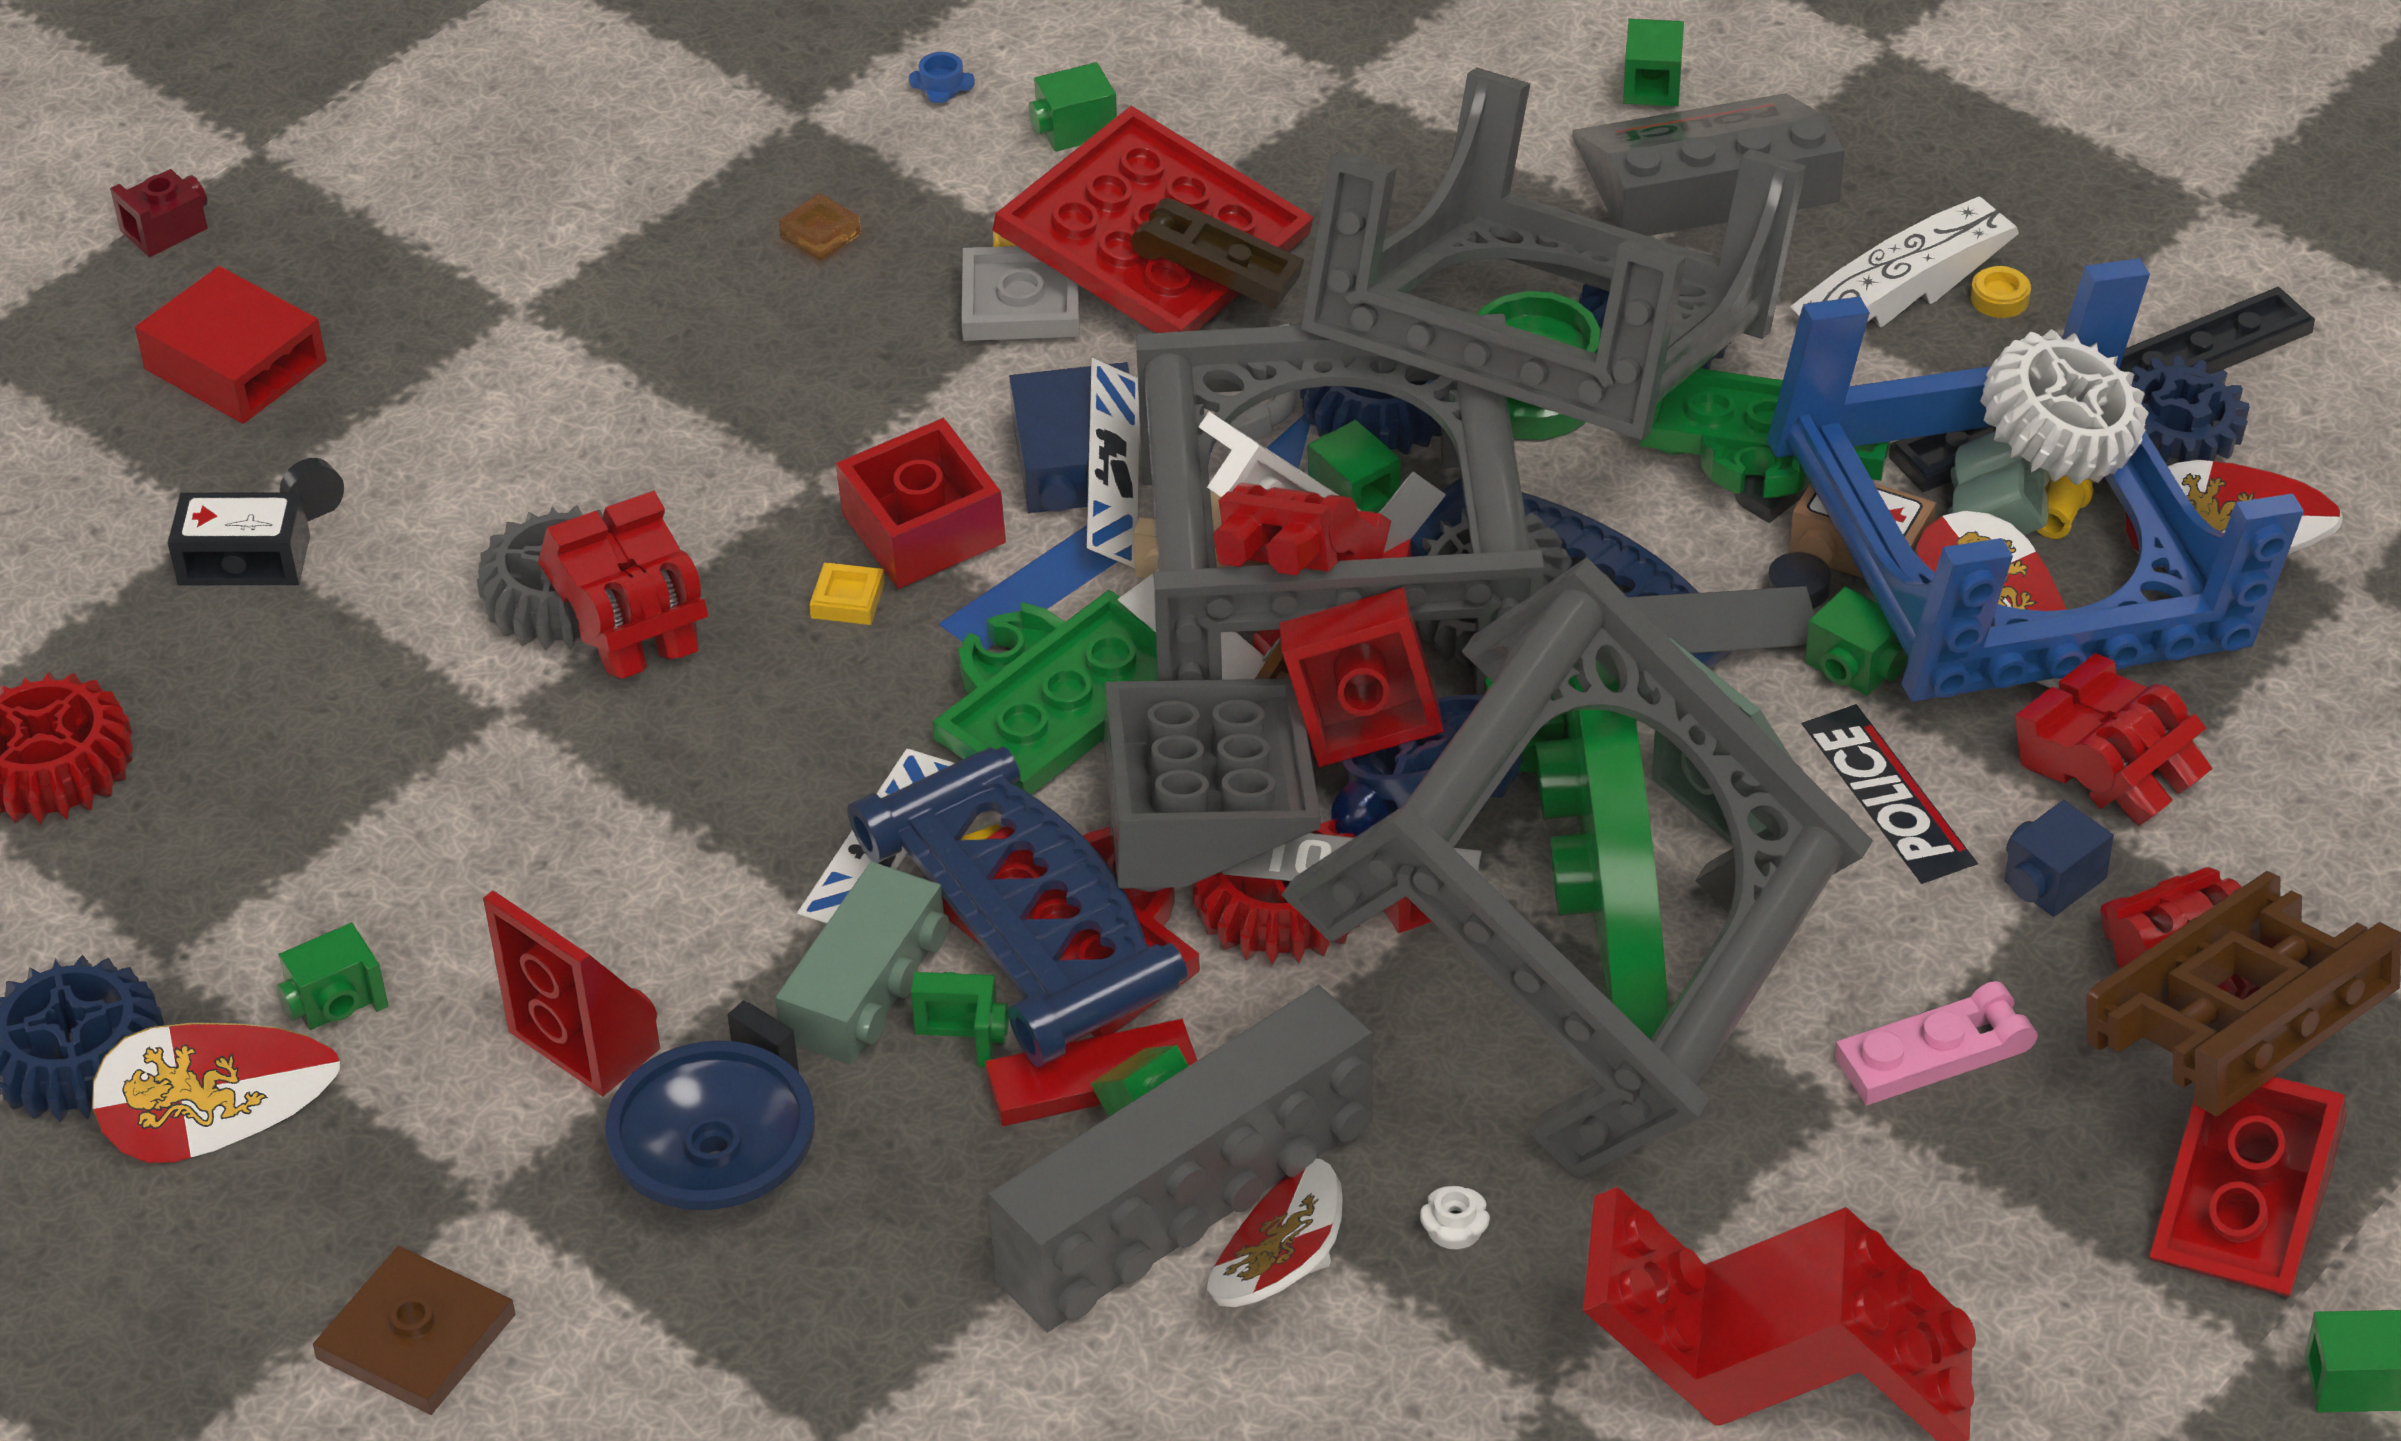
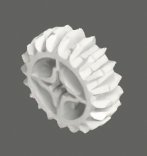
(2064, 407)

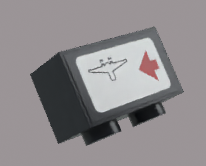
(239, 538)

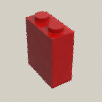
(231, 344)

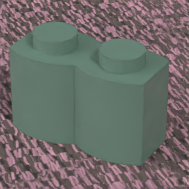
(1999, 485)

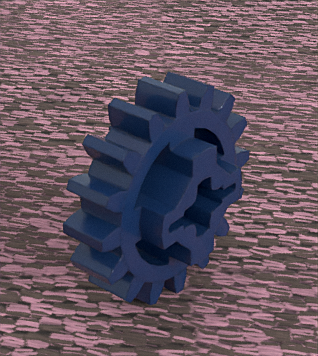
(2186, 405)

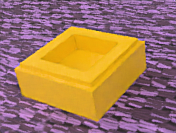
(847, 593)

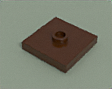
(414, 1329)

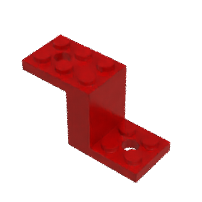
(1779, 1317)

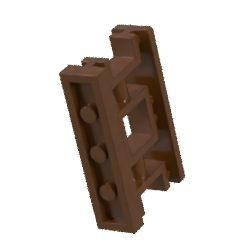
(2258, 1037)

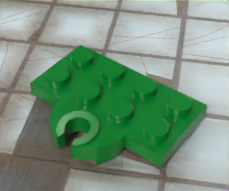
(1728, 425)
(1048, 689)

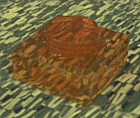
(820, 227)

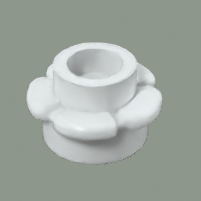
(1452, 1229)

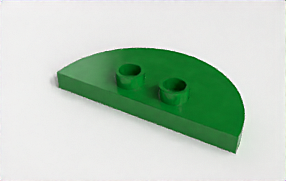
(1611, 861)

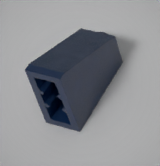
(1053, 435)

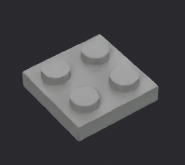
(1015, 297)

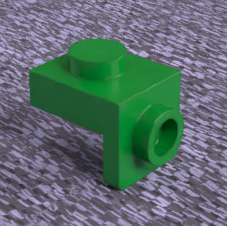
(960, 1007)

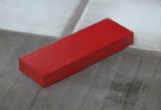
(1064, 1085)

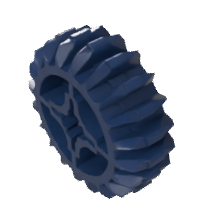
(1385, 416)
(36, 1018)

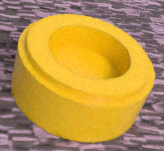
(2000, 292)

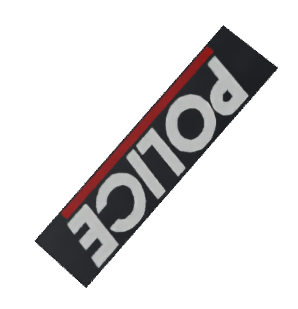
(1889, 794)

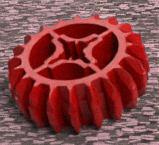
(59, 746)
(1257, 915)

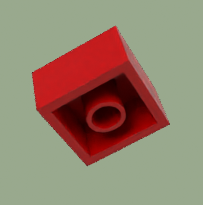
(921, 502)
(1361, 677)

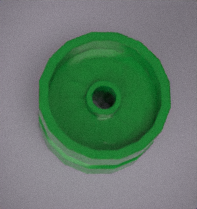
(1555, 319)

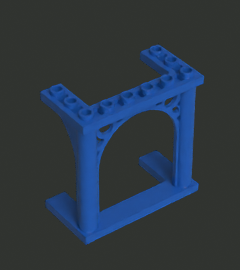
(1946, 615)

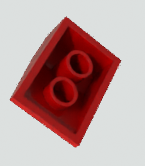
(568, 1001)
(2252, 1185)

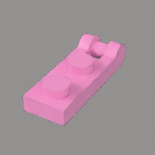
(1935, 1044)

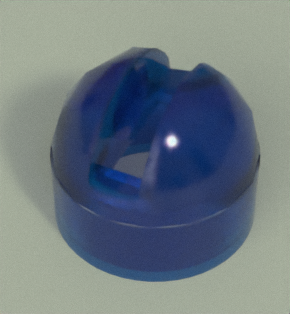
(1357, 809)

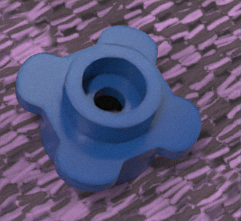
(941, 76)

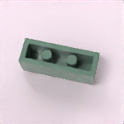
(862, 962)

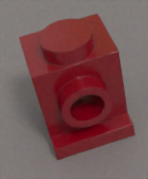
(160, 211)

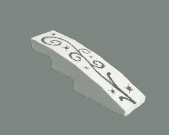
(1918, 261)

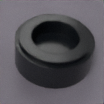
(319, 484)
(1799, 570)

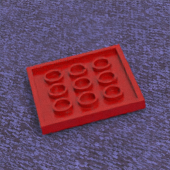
(1099, 195)

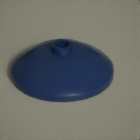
(706, 1102)

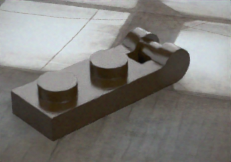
(1217, 252)

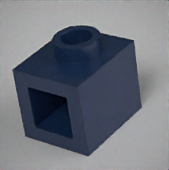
(2057, 858)

